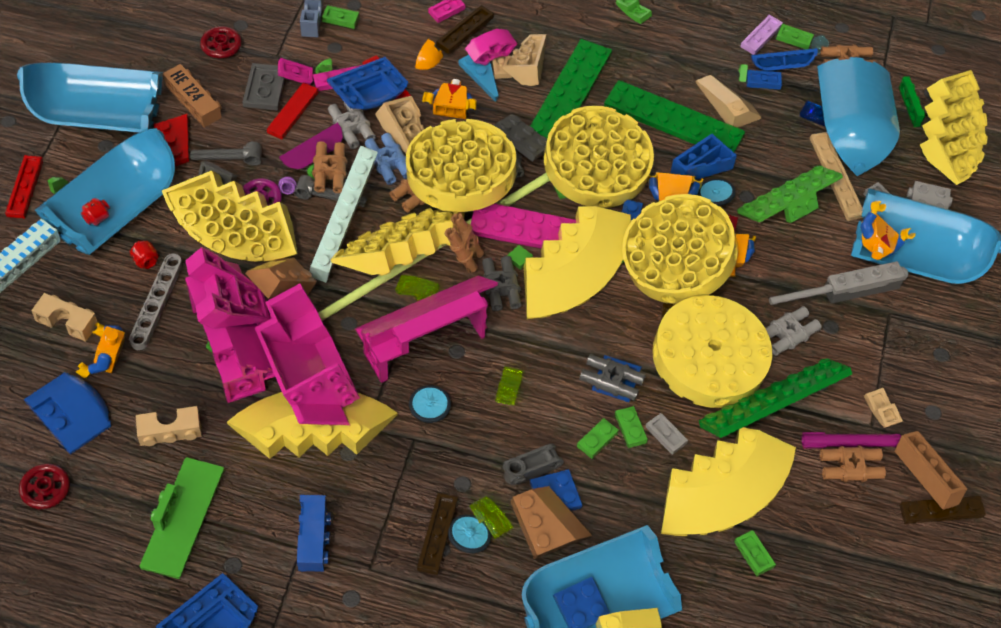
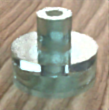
(818, 42)

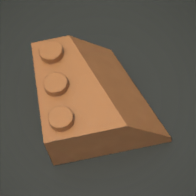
(280, 276)
(546, 521)

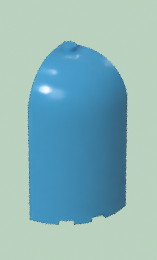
(91, 95)
(859, 111)
(125, 177)
(946, 242)
(623, 569)

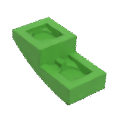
(634, 10)

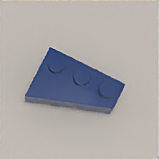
(704, 159)
(313, 534)

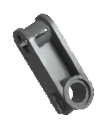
(532, 464)

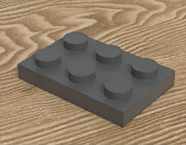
(263, 87)
(523, 137)

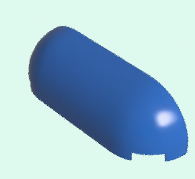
(784, 60)

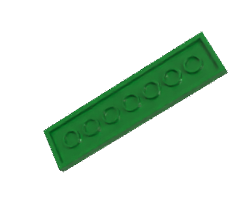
(572, 85)
(670, 116)
(774, 397)

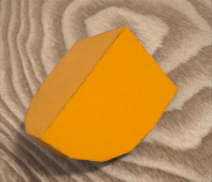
(428, 56)

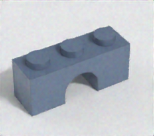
(311, 18)

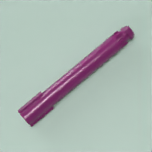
(820, 440)

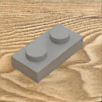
(666, 433)

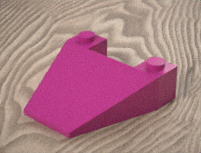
(230, 294)

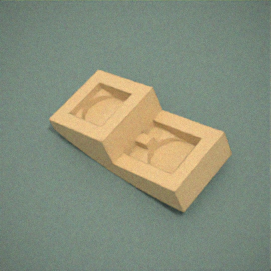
(883, 410)

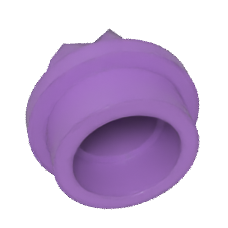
(287, 185)

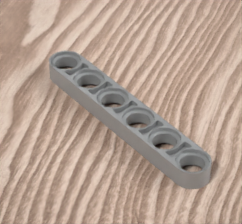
(153, 300)

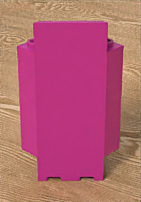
(390, 334)
(235, 351)
(306, 360)

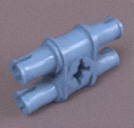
(388, 158)

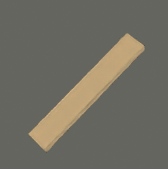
(842, 188)

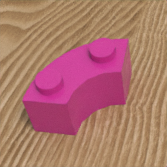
(490, 46)

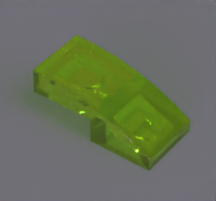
(416, 286)
(509, 386)
(494, 518)

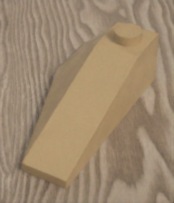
(527, 61)
(729, 105)
(401, 120)

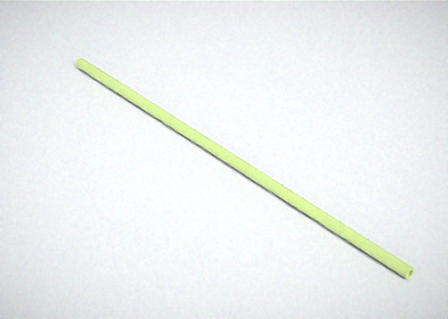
(398, 268)

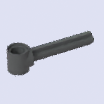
(250, 153)
(305, 189)

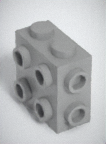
(930, 194)

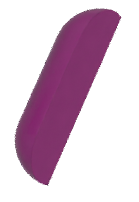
(303, 154)

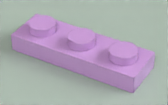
(761, 34)

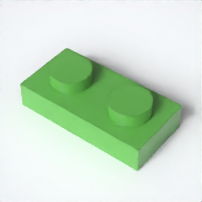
(340, 17)
(795, 36)
(631, 427)
(597, 438)
(754, 553)

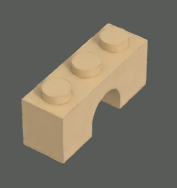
(52, 309)
(185, 426)

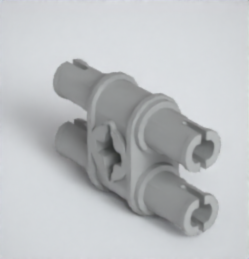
(351, 124)
(791, 331)

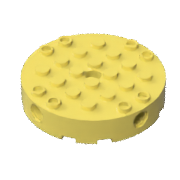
(598, 156)
(461, 165)
(680, 248)
(712, 351)

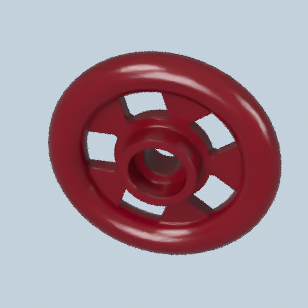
(220, 42)
(39, 472)

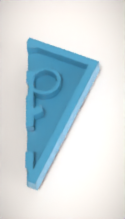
(481, 75)

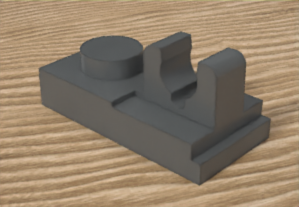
(226, 176)

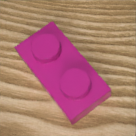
(446, 9)
(295, 71)

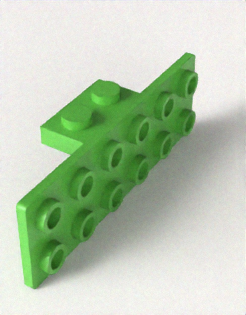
(794, 197)
(180, 517)

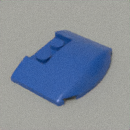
(369, 84)
(70, 410)
(215, 606)

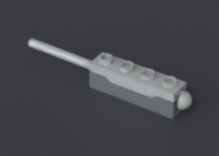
(853, 284)

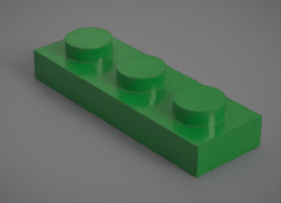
(911, 101)

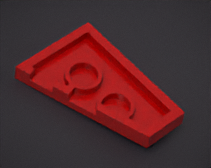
(176, 136)

